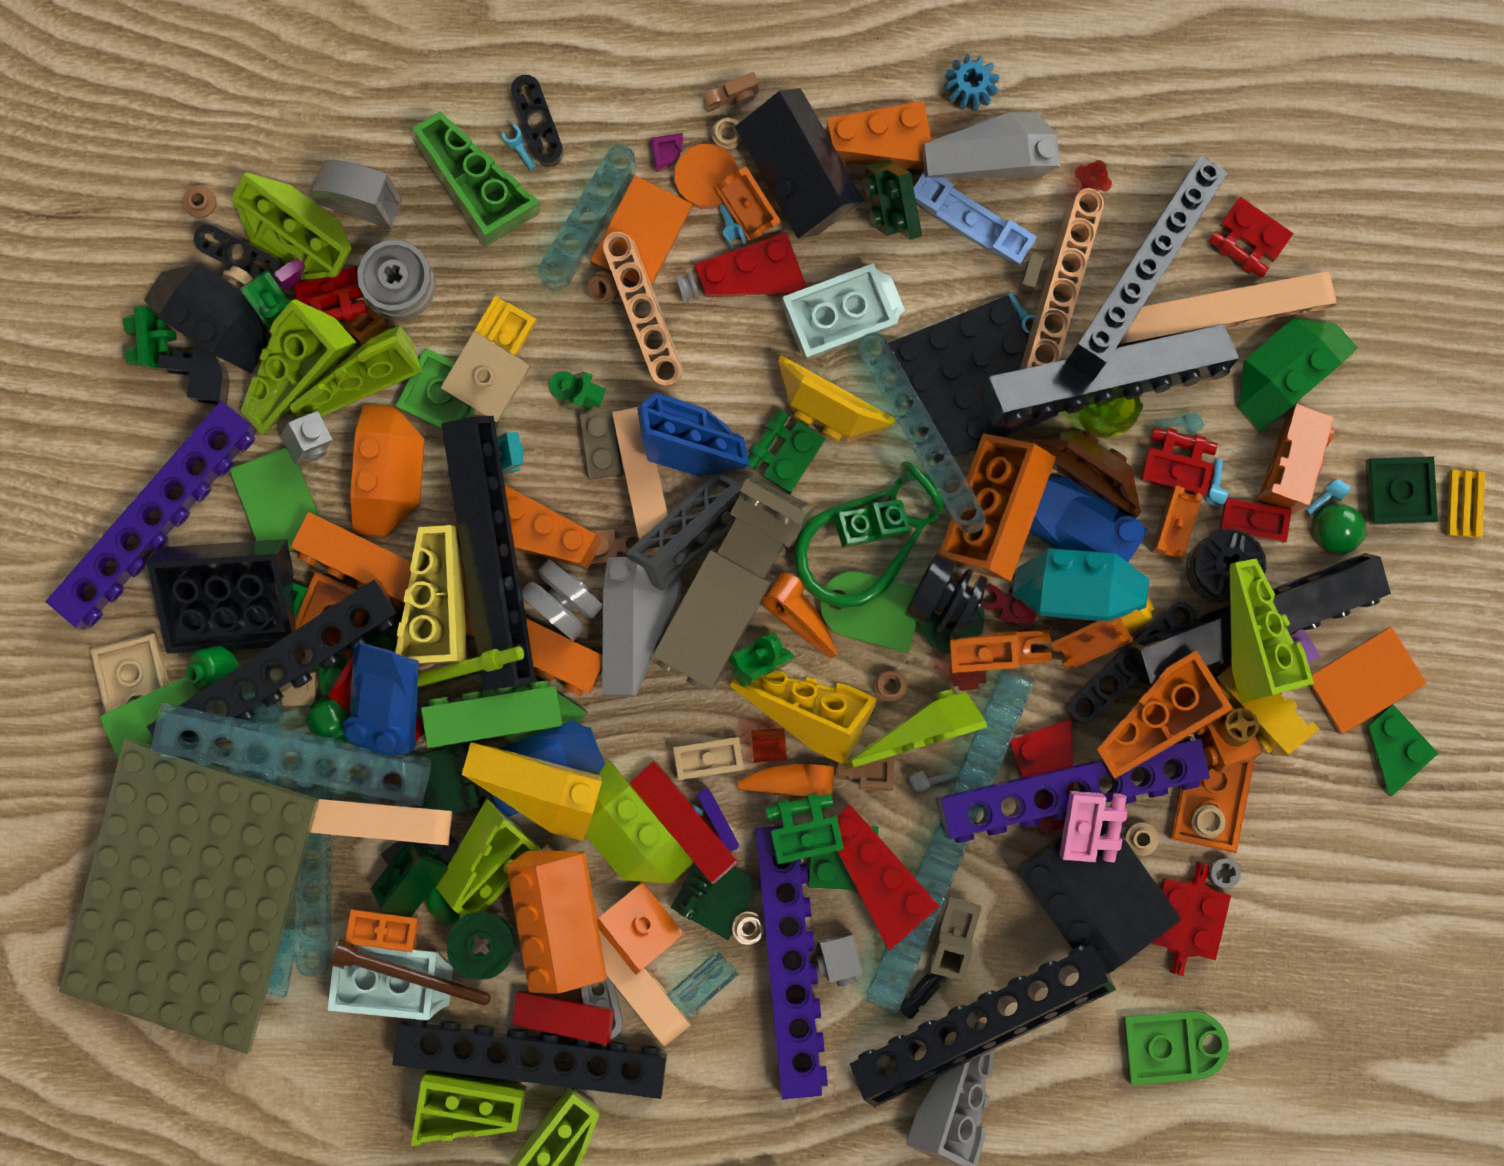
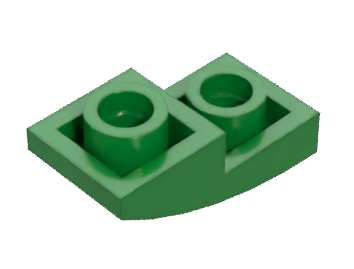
(871, 524)

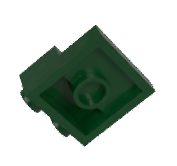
(892, 199)

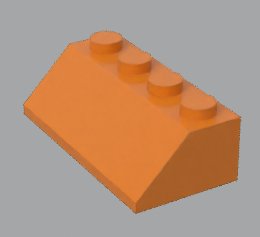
(556, 921)

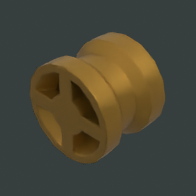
(1245, 723)

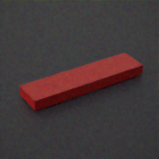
(684, 822)

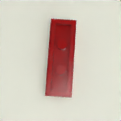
(563, 1017)

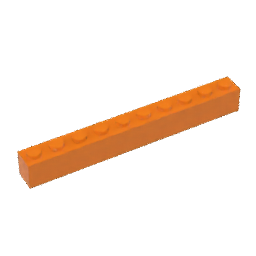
(366, 561)

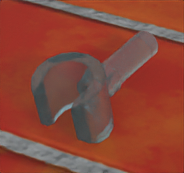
(1191, 421)

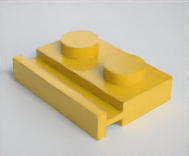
(506, 325)

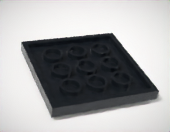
(953, 363)

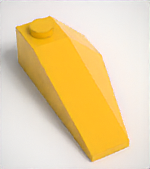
(816, 714)
(543, 791)

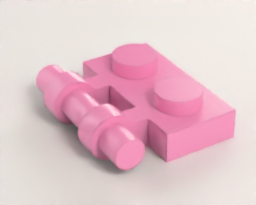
(1084, 824)

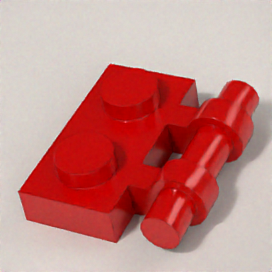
(1255, 230)
(332, 291)
(1172, 470)

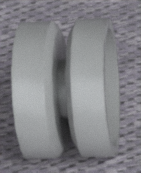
(378, 274)
(564, 595)

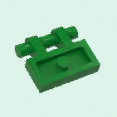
(794, 455)
(808, 838)

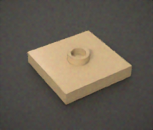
(486, 376)

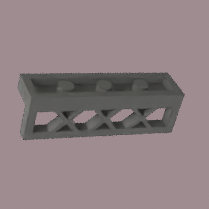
(697, 532)

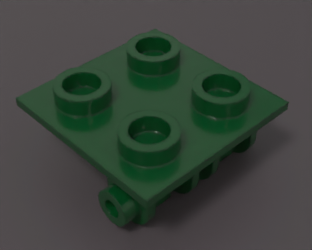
(447, 786)
(715, 904)

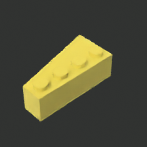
(435, 601)

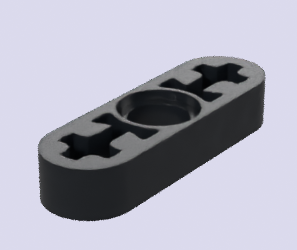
(537, 144)
(222, 235)

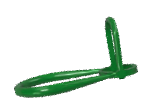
(892, 570)

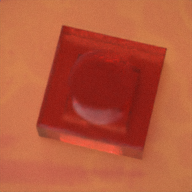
(967, 680)
(769, 745)

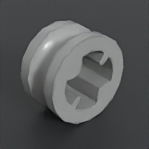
(687, 287)
(1232, 879)

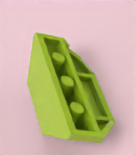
(291, 226)
(632, 835)

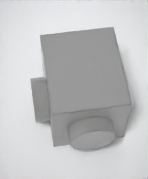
(306, 438)
(839, 960)

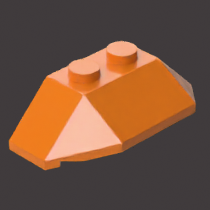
(385, 470)

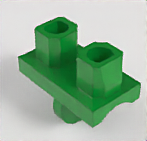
(265, 297)
(150, 335)
(576, 390)
(759, 659)

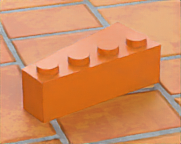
(548, 534)

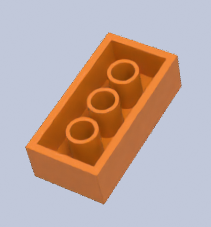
(1008, 484)

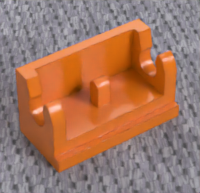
(746, 203)
(1176, 523)
(1092, 642)
(383, 931)

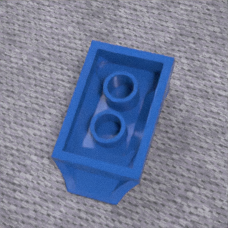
(1083, 522)
(382, 701)
(563, 745)

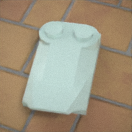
(842, 310)
(381, 995)

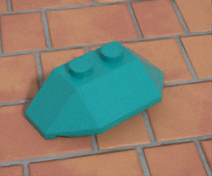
(1080, 585)

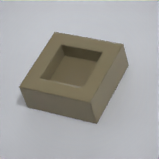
(1031, 273)

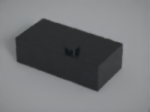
(799, 163)

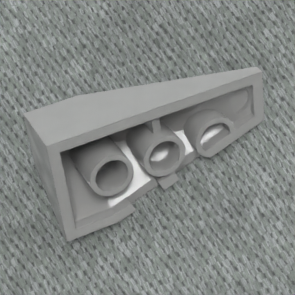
(632, 624)
(951, 1114)

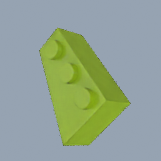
(479, 867)
(465, 1106)
(562, 1134)

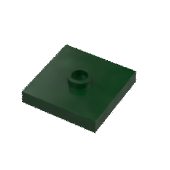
(1401, 490)

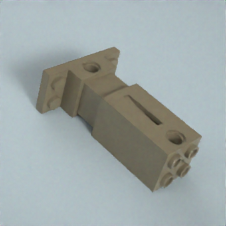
(731, 584)

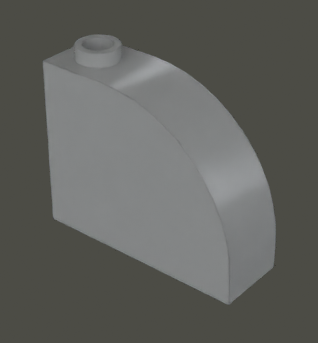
(357, 192)

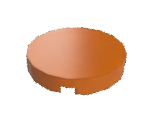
(700, 170)

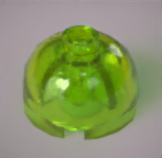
(1111, 419)

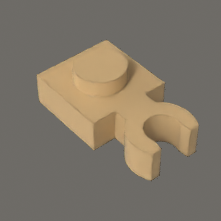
(306, 694)

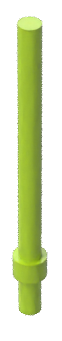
(488, 661)

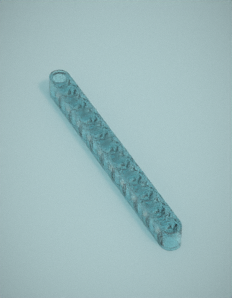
(943, 854)

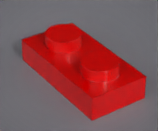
(1256, 519)

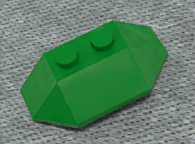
(1290, 367)

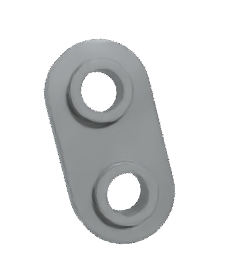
(608, 999)

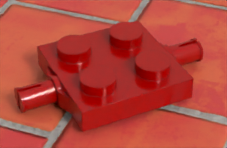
(1202, 919)

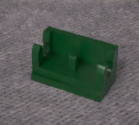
(408, 879)

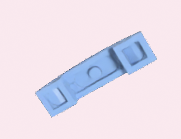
(973, 220)

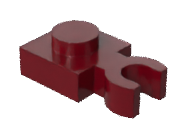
(1012, 610)

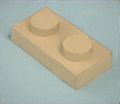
(708, 758)

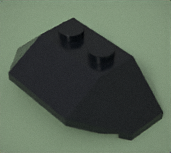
(209, 313)

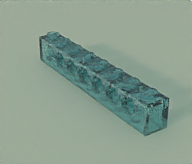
(209, 727)

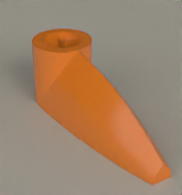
(797, 612)
(791, 780)

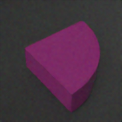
(666, 150)
(289, 274)

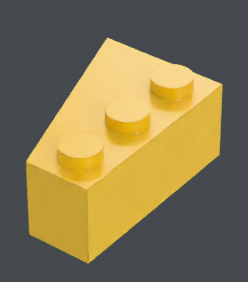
(1279, 724)

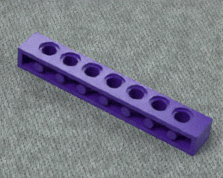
(69, 597)
(954, 808)
(793, 1081)

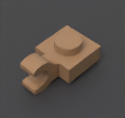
(871, 776)

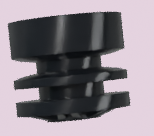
(1206, 566)
(947, 597)

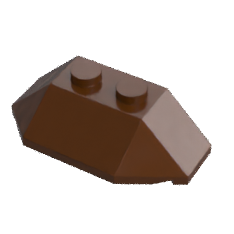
(1093, 468)

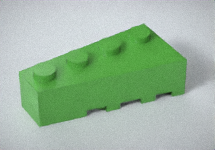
(477, 185)
(491, 716)

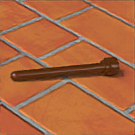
(347, 956)

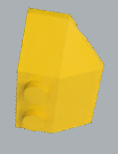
(829, 406)

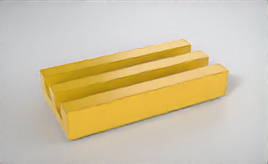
(1478, 504)

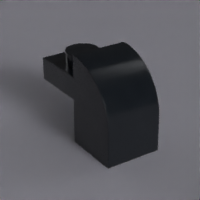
(206, 374)

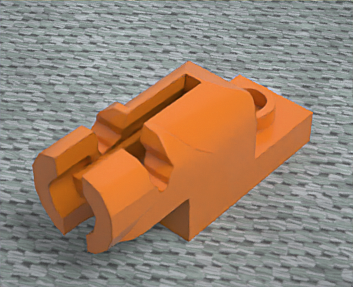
(999, 650)

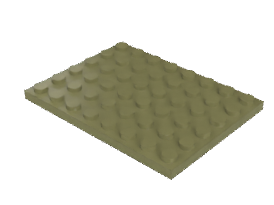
(188, 896)

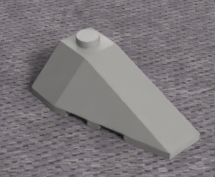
(999, 147)

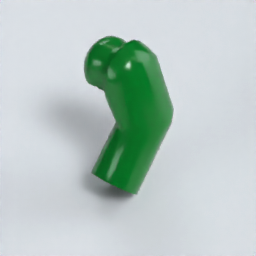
(440, 908)

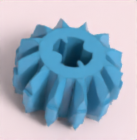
(963, 90)

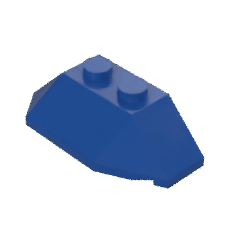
(689, 437)

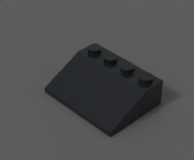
(223, 594)
(1101, 901)

